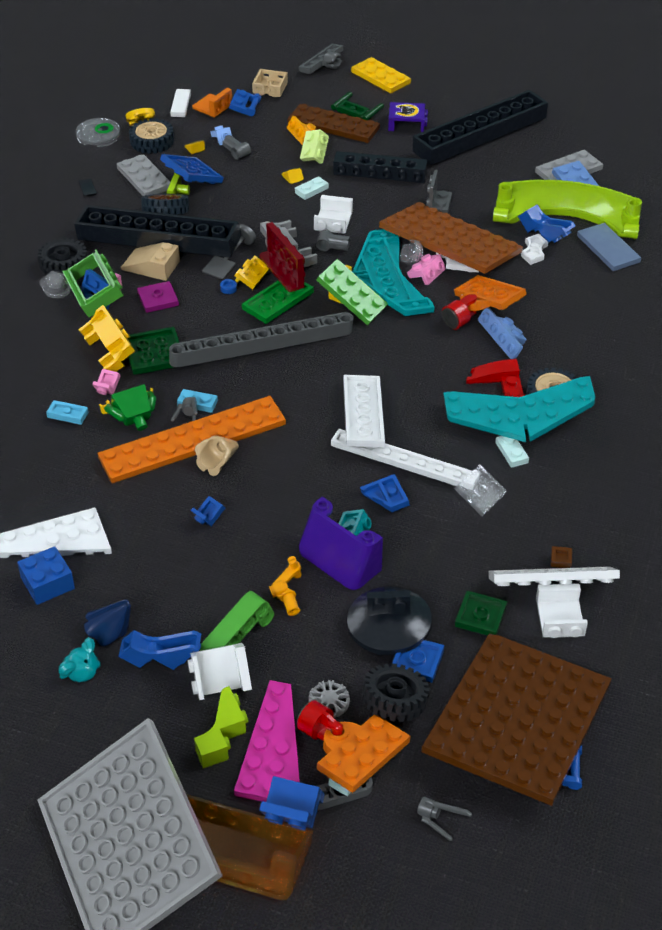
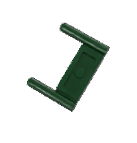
(354, 110)

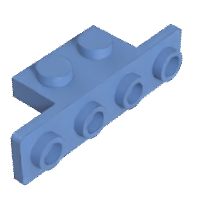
(503, 332)

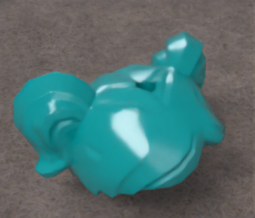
(74, 665)

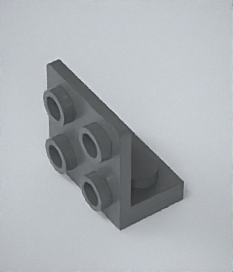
(437, 199)

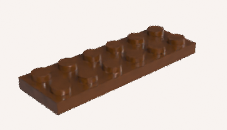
(337, 123)

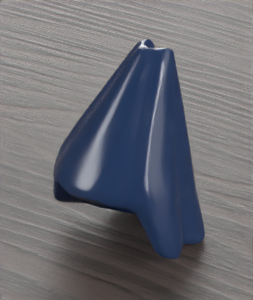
(108, 622)

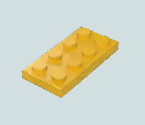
(381, 75)

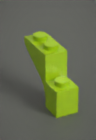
(230, 722)

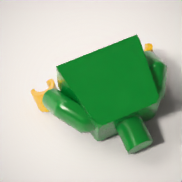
(131, 406)

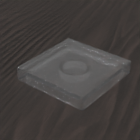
(480, 490)

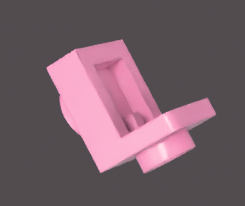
(107, 382)

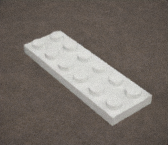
(363, 411)
(560, 575)

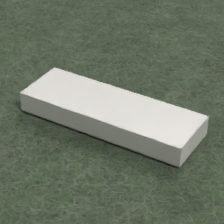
(180, 102)

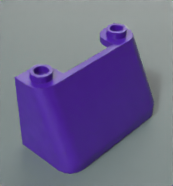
(337, 551)

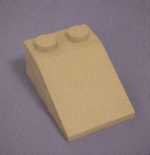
(153, 260)

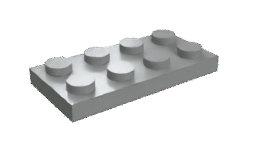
(588, 161)
(143, 175)

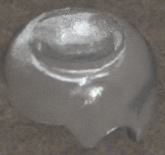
(411, 252)

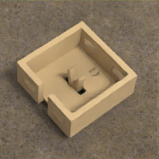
(270, 84)

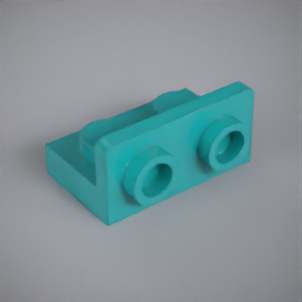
(355, 521)

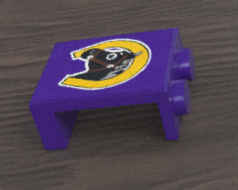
(407, 112)

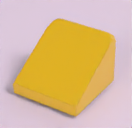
(195, 147)
(293, 175)

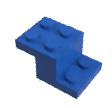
(292, 803)

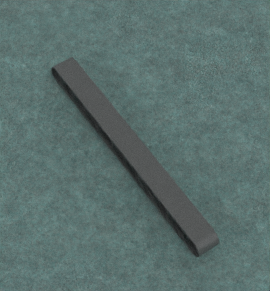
(260, 339)

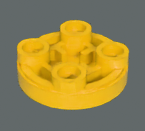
(139, 114)

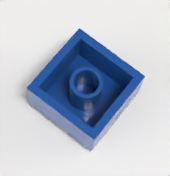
(46, 575)

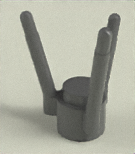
(188, 407)
(431, 809)

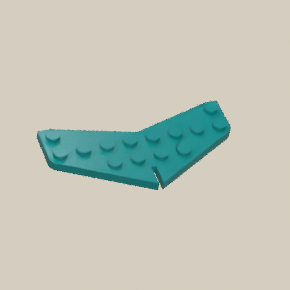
(381, 272)
(511, 415)

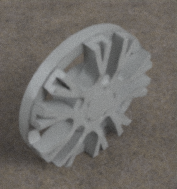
(330, 698)

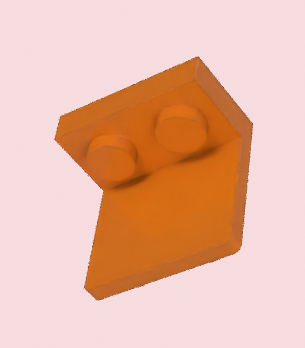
(214, 105)

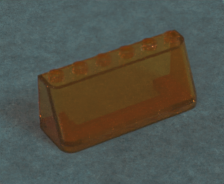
(251, 849)

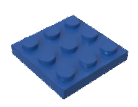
(191, 169)

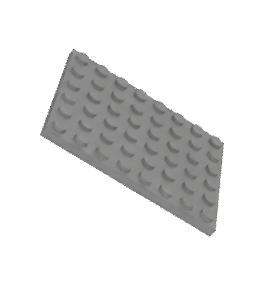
(128, 835)

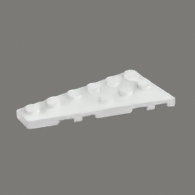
(69, 534)

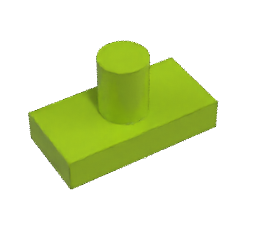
(176, 186)

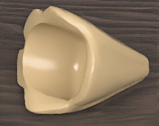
(214, 453)

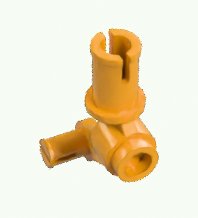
(280, 589)

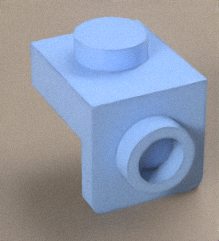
(220, 132)

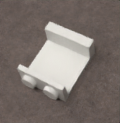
(334, 214)
(560, 610)
(219, 669)

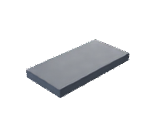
(609, 246)

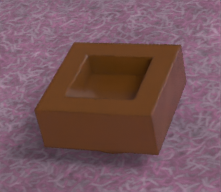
(561, 557)

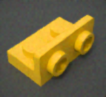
(252, 272)

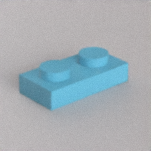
(205, 401)
(67, 412)

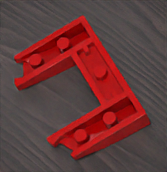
(500, 371)

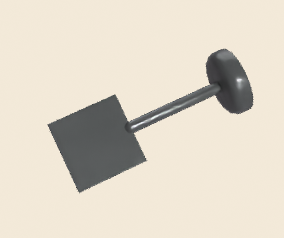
(219, 266)

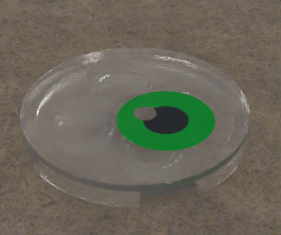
(98, 132)

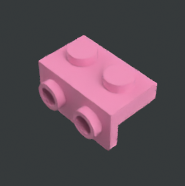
(428, 268)

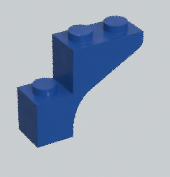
(549, 228)
(167, 650)

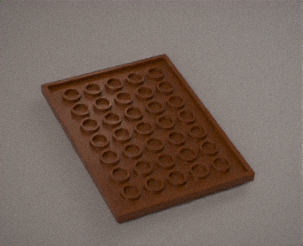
(518, 718)

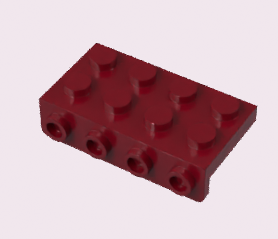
(283, 259)

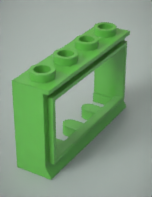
(103, 297)

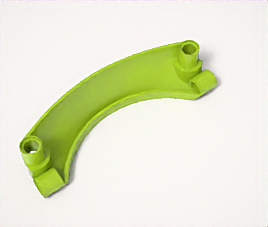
(571, 199)

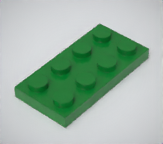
(275, 301)

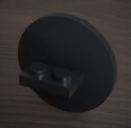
(389, 620)

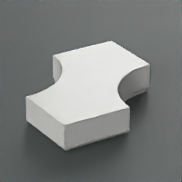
(533, 252)

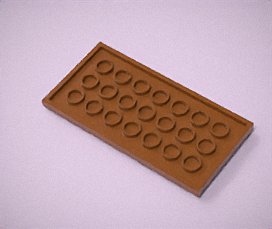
(451, 237)

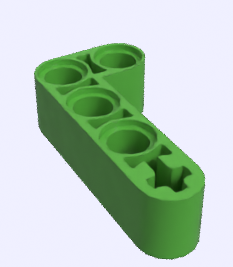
(239, 621)

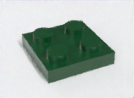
(480, 613)

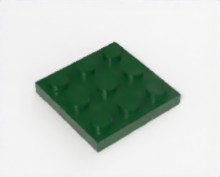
(151, 350)

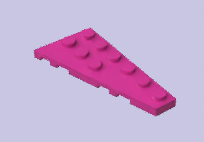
(272, 745)

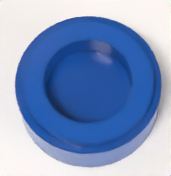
(228, 286)

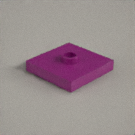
(157, 296)

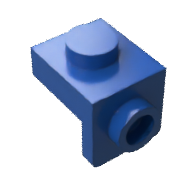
(208, 511)

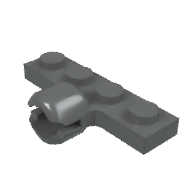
(324, 58)

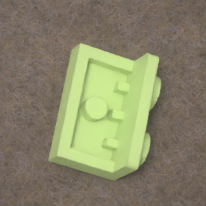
(314, 146)

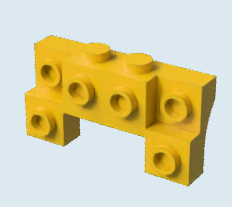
(116, 341)

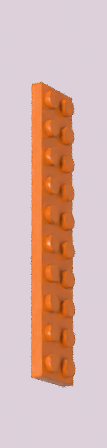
(179, 442)

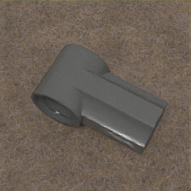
(237, 148)
(330, 241)

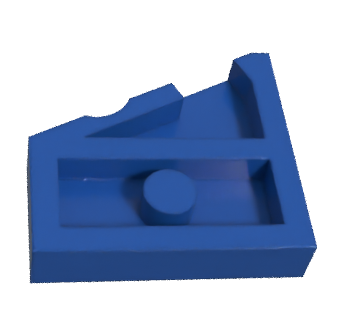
(386, 493)

